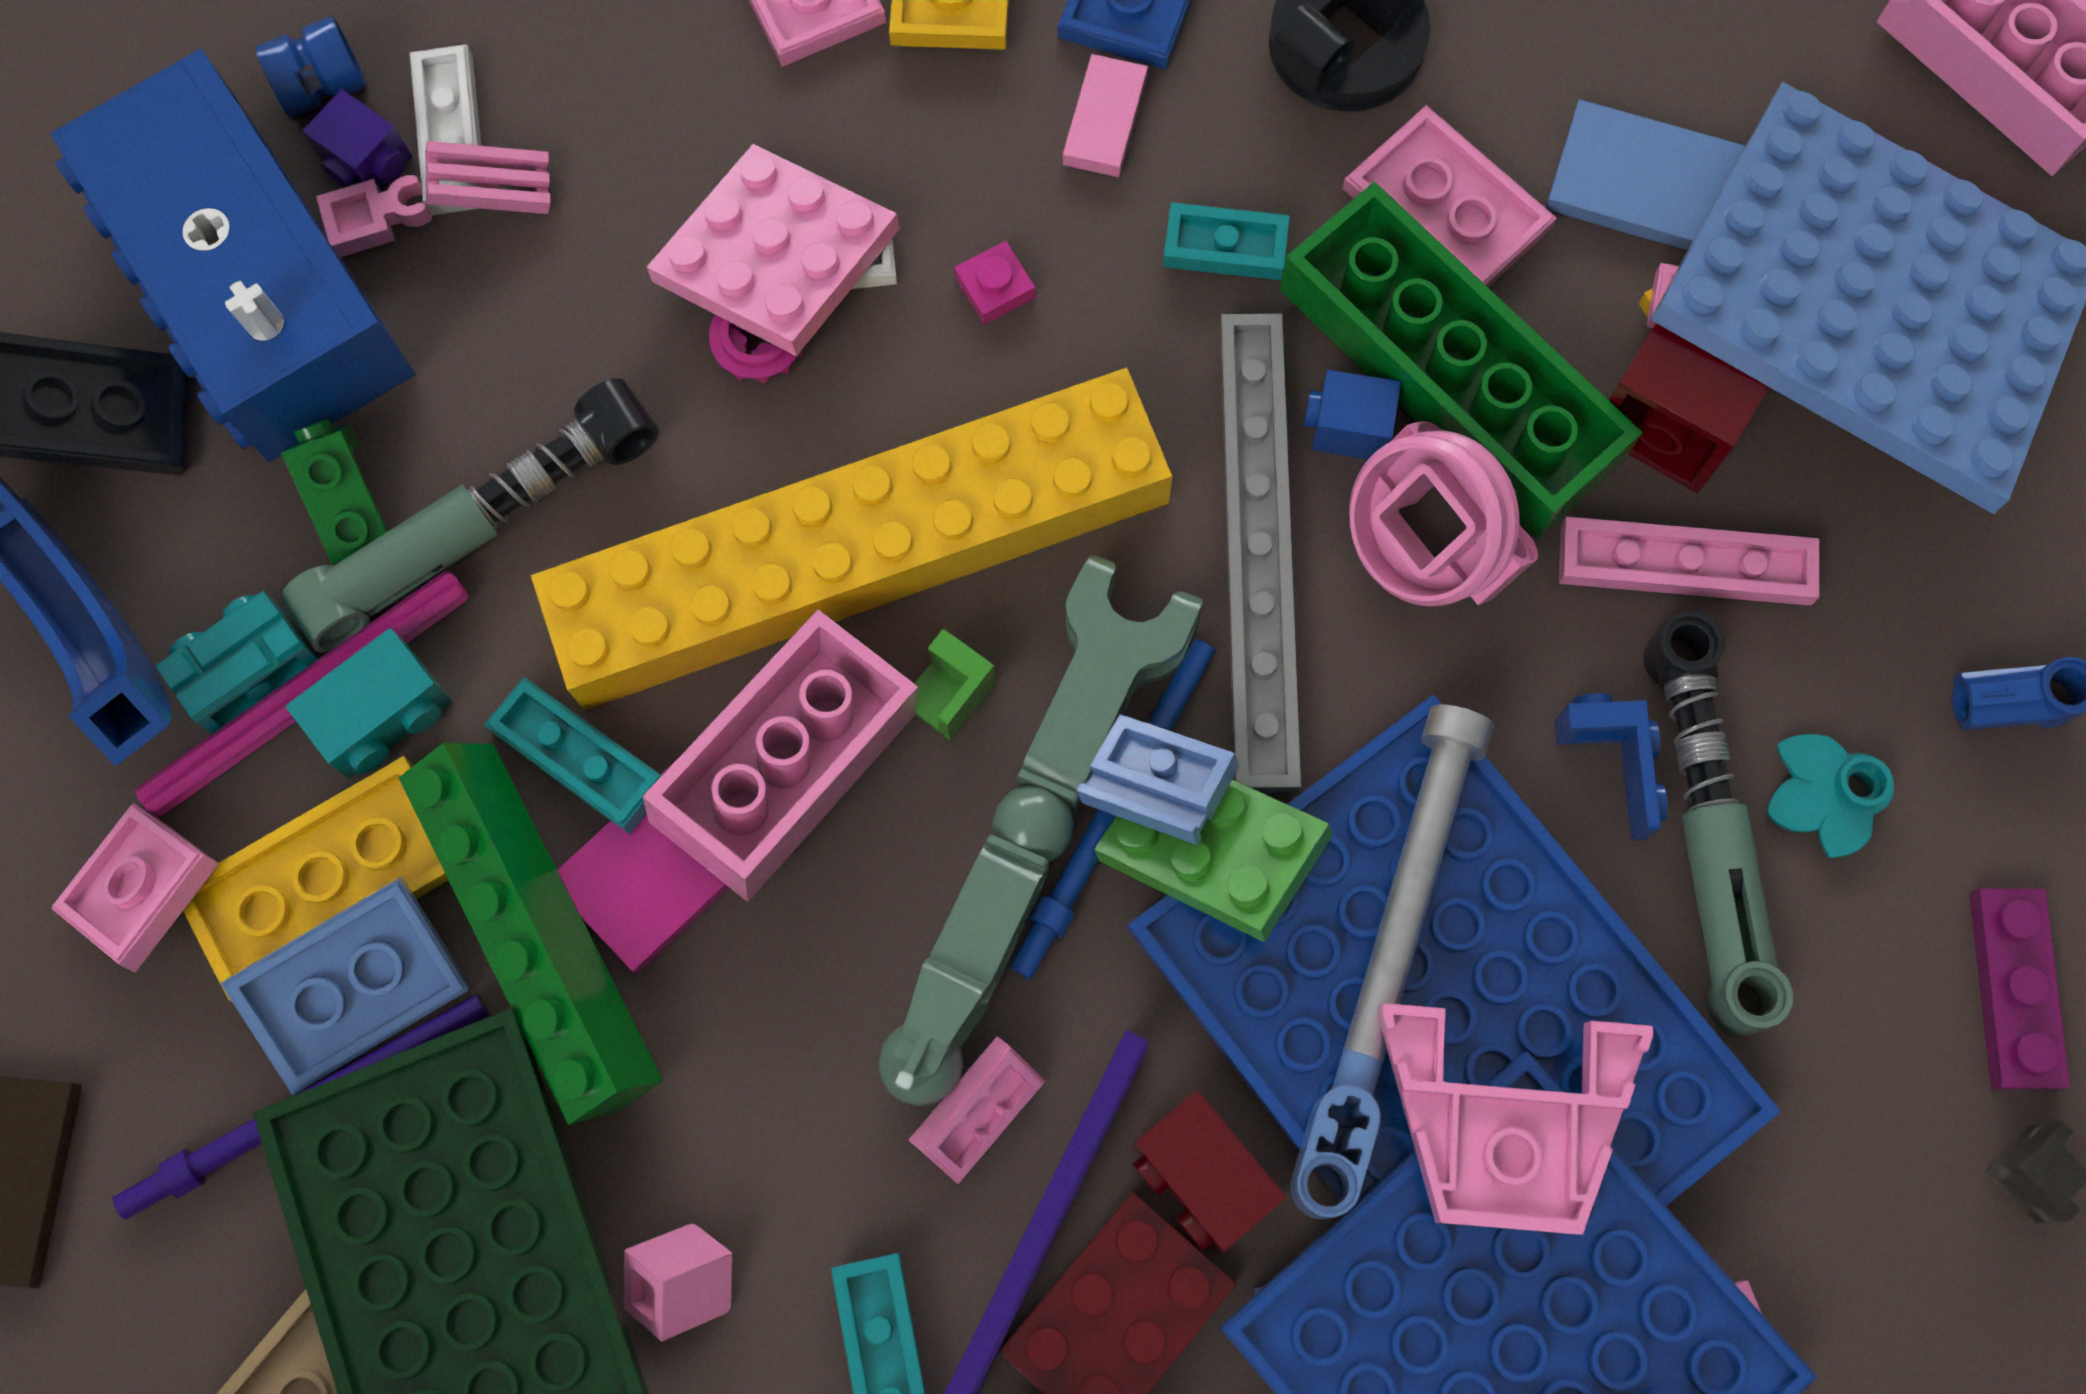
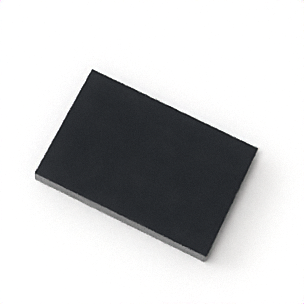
(91, 405)

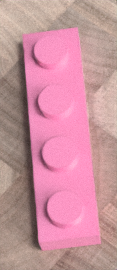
(1689, 561)

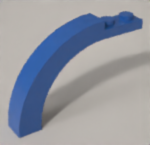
(110, 676)

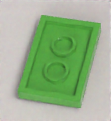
(1241, 869)

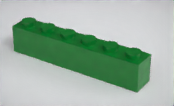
(530, 931)

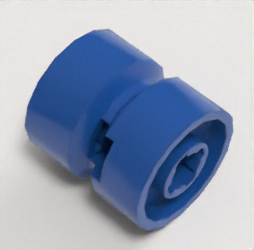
(328, 53)

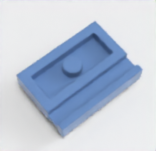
(1158, 778)

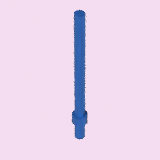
(1053, 913)

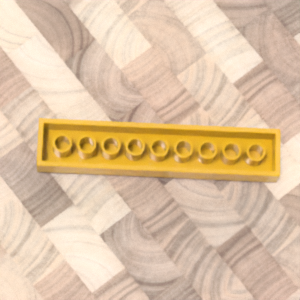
(852, 539)

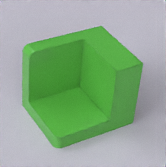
(952, 685)

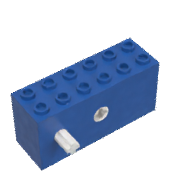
(228, 257)

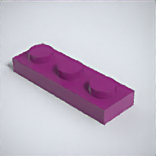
(2019, 990)

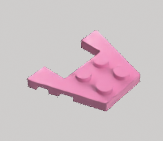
(1511, 1151)

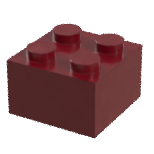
(1685, 406)

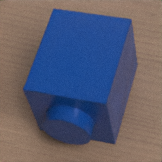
(1352, 414)

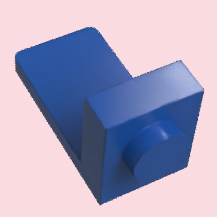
(1599, 720)

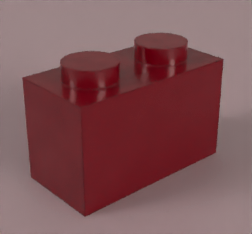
(1206, 1173)

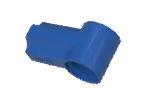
(2019, 695)

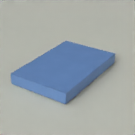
(1639, 174)
(346, 985)

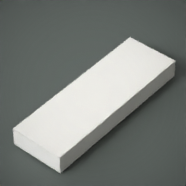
(444, 106)

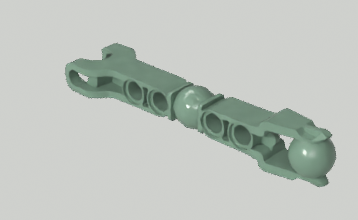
(1030, 829)

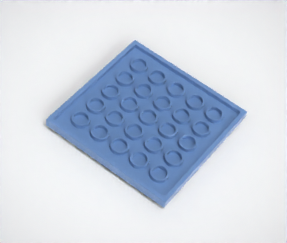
(1882, 296)

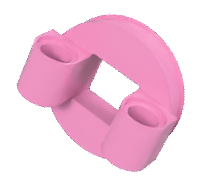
(1477, 488)

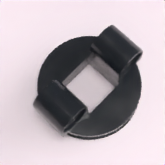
(1317, 55)

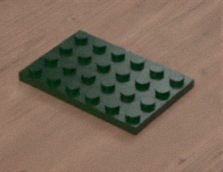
(447, 1226)

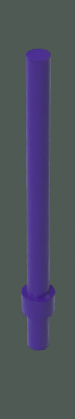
(188, 1169)

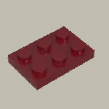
(1119, 1309)

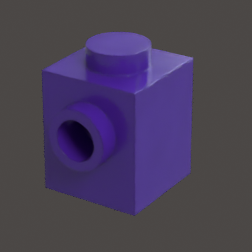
(356, 143)

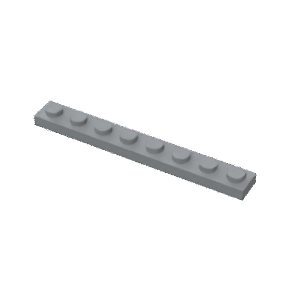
(1259, 554)

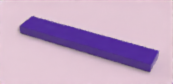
(1048, 1217)

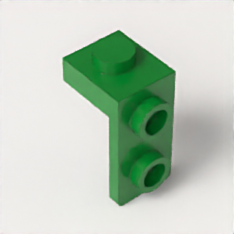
(333, 487)

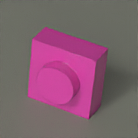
(995, 282)

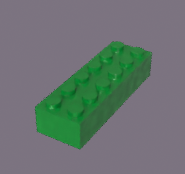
(1460, 352)

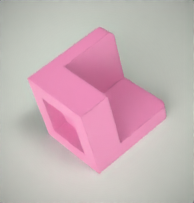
(677, 1281)

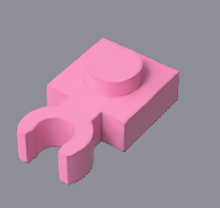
(363, 215)

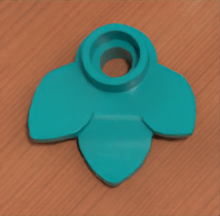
(1820, 793)

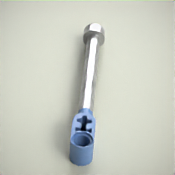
(1455, 739)

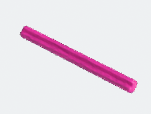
(271, 717)

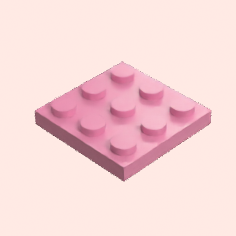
(774, 249)

